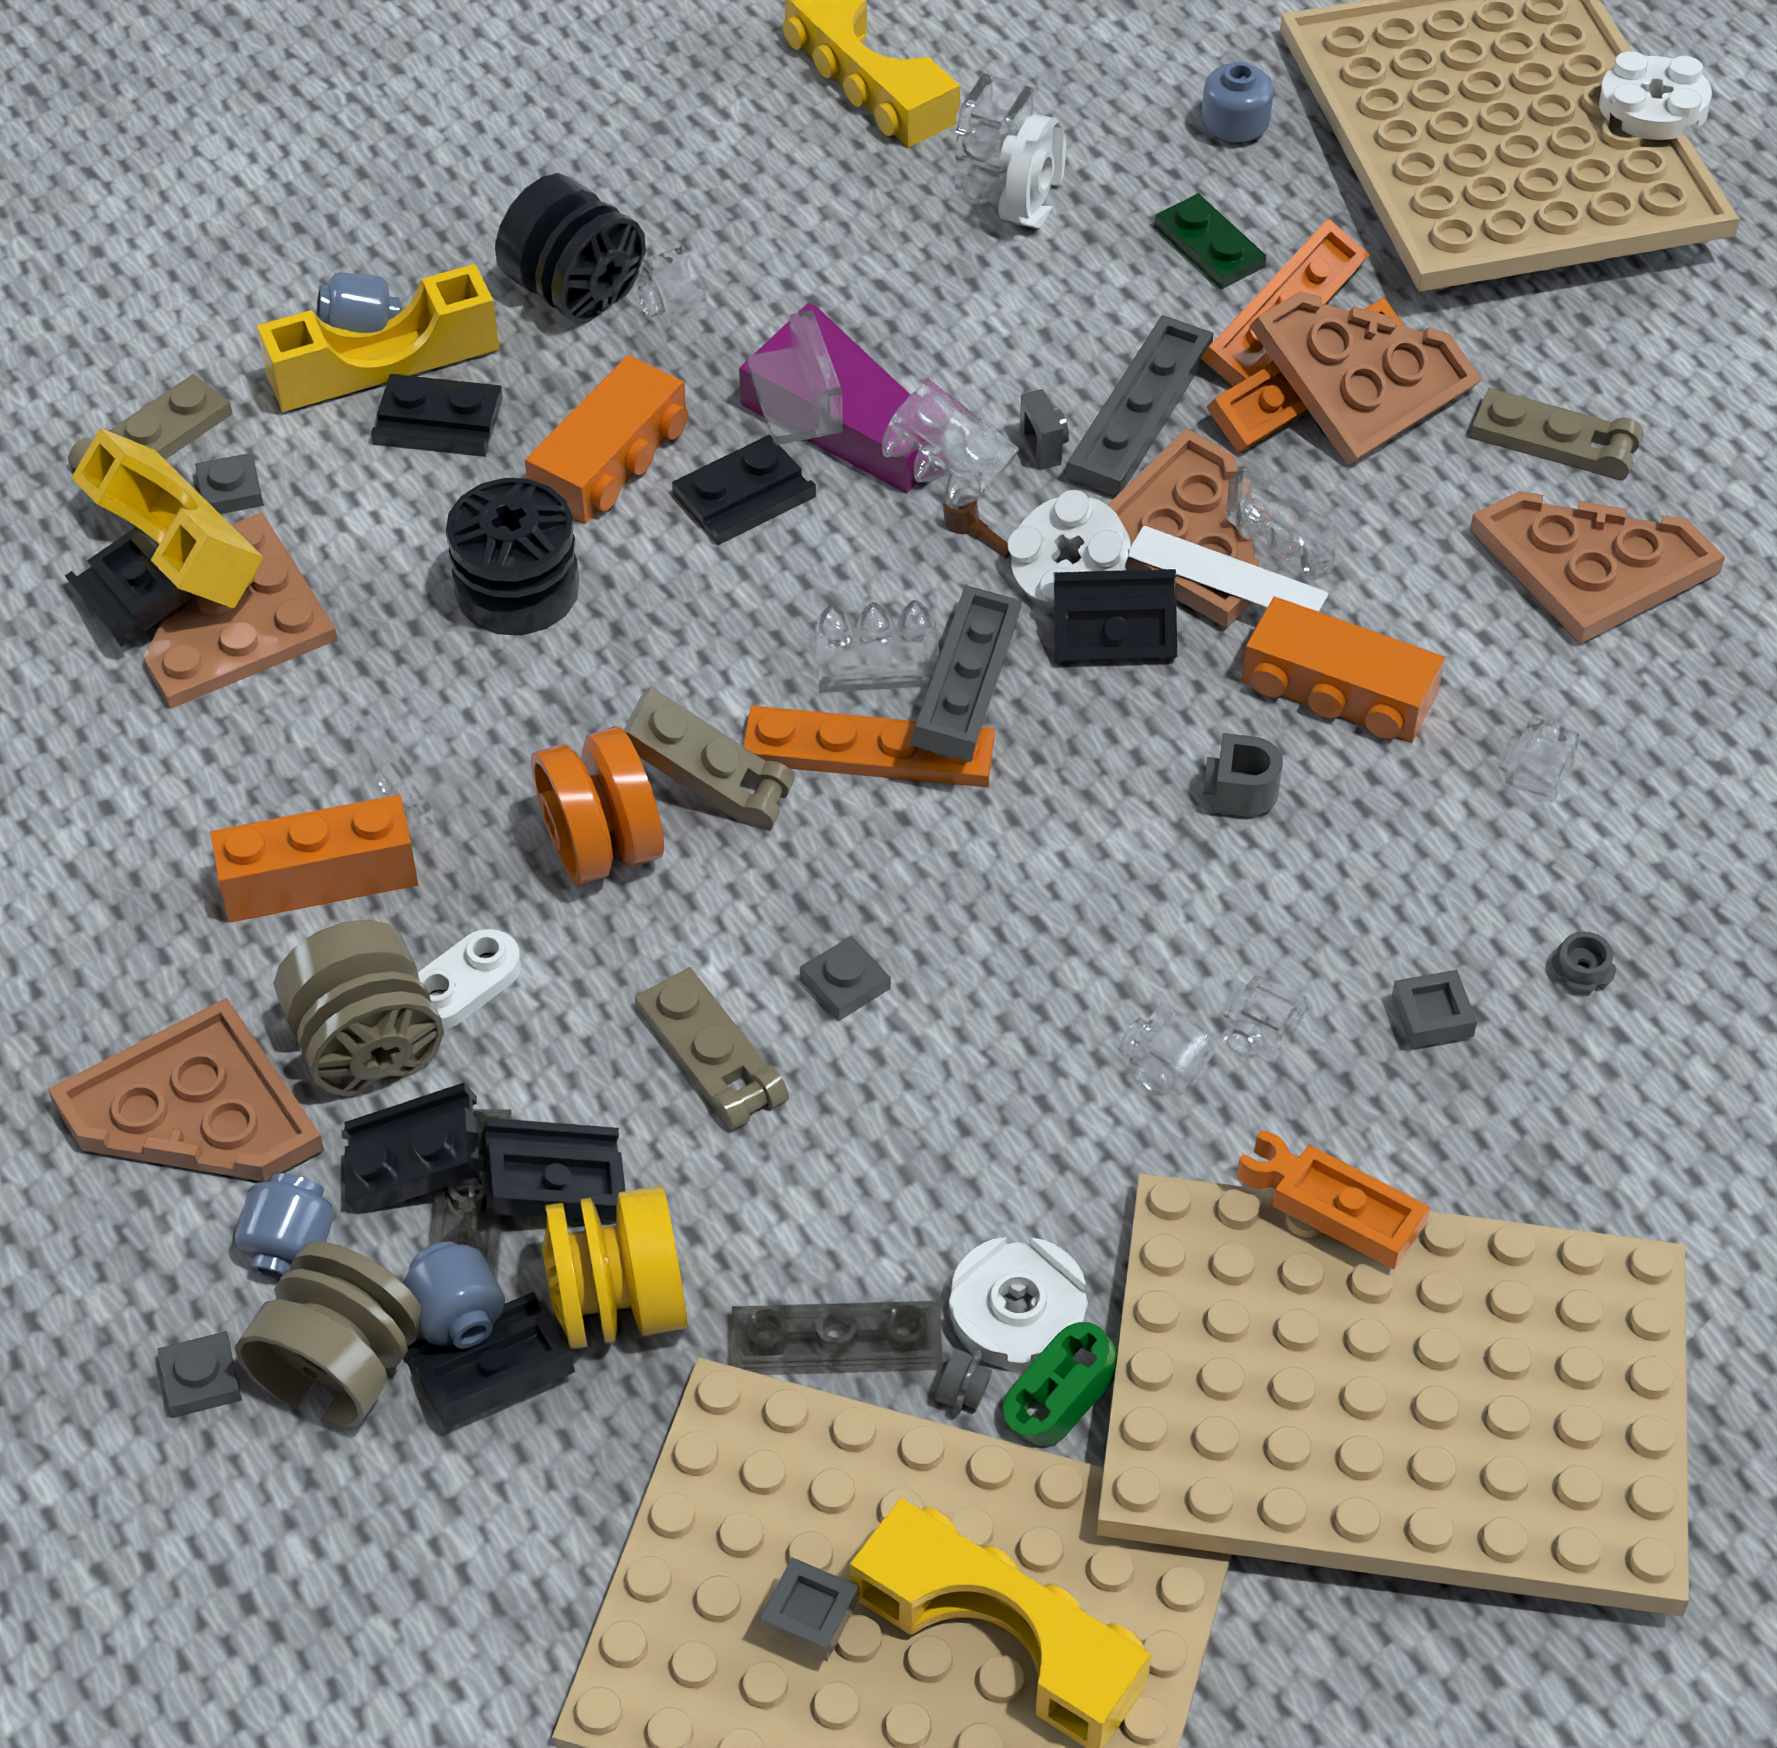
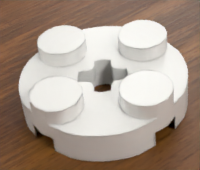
(1677, 82)
(1033, 164)
(1062, 522)
(1015, 1268)

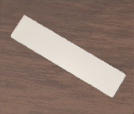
(1221, 570)

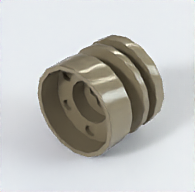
(358, 1007)
(332, 1324)

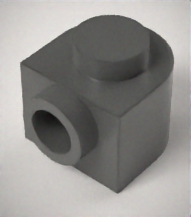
(1244, 776)

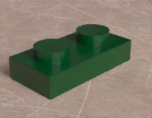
(1210, 241)

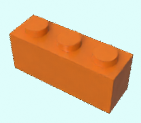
(610, 436)
(1342, 670)
(314, 858)

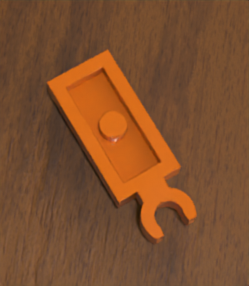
(1336, 1198)

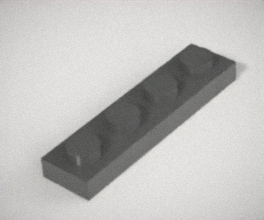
(1139, 406)
(966, 674)

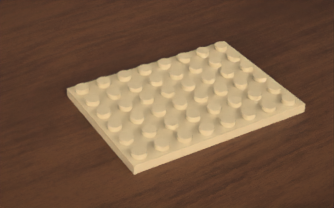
(1491, 137)
(1448, 1421)
(810, 1475)

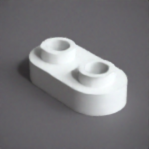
(471, 979)

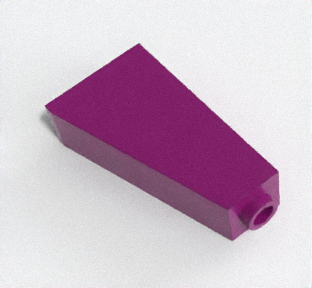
(867, 404)

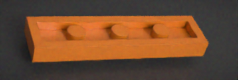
(1316, 269)
(1265, 401)
(859, 747)

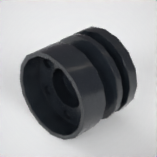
(569, 247)
(513, 556)

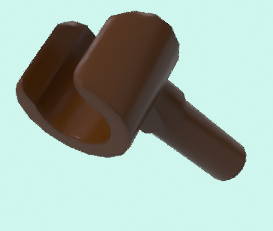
(968, 522)

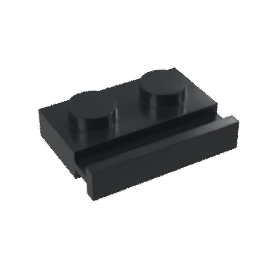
(437, 415)
(743, 489)
(127, 587)
(1115, 614)
(411, 1149)
(551, 1164)
(510, 1362)

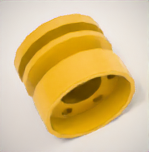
(615, 1267)

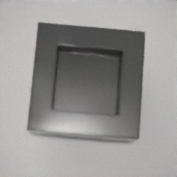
(1043, 429)
(230, 483)
(845, 978)
(1434, 1008)
(199, 1374)
(809, 1609)

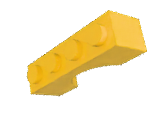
(904, 95)
(441, 325)
(194, 540)
(926, 1572)

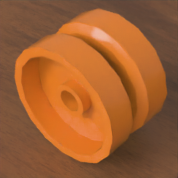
(597, 805)

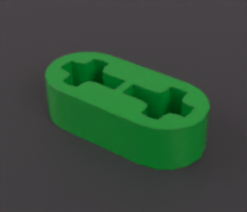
(1061, 1384)

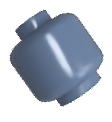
(1237, 102)
(356, 303)
(280, 1220)
(455, 1294)

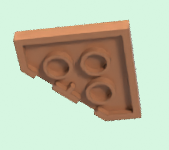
(1362, 370)
(1187, 498)
(1592, 560)
(217, 645)
(191, 1101)

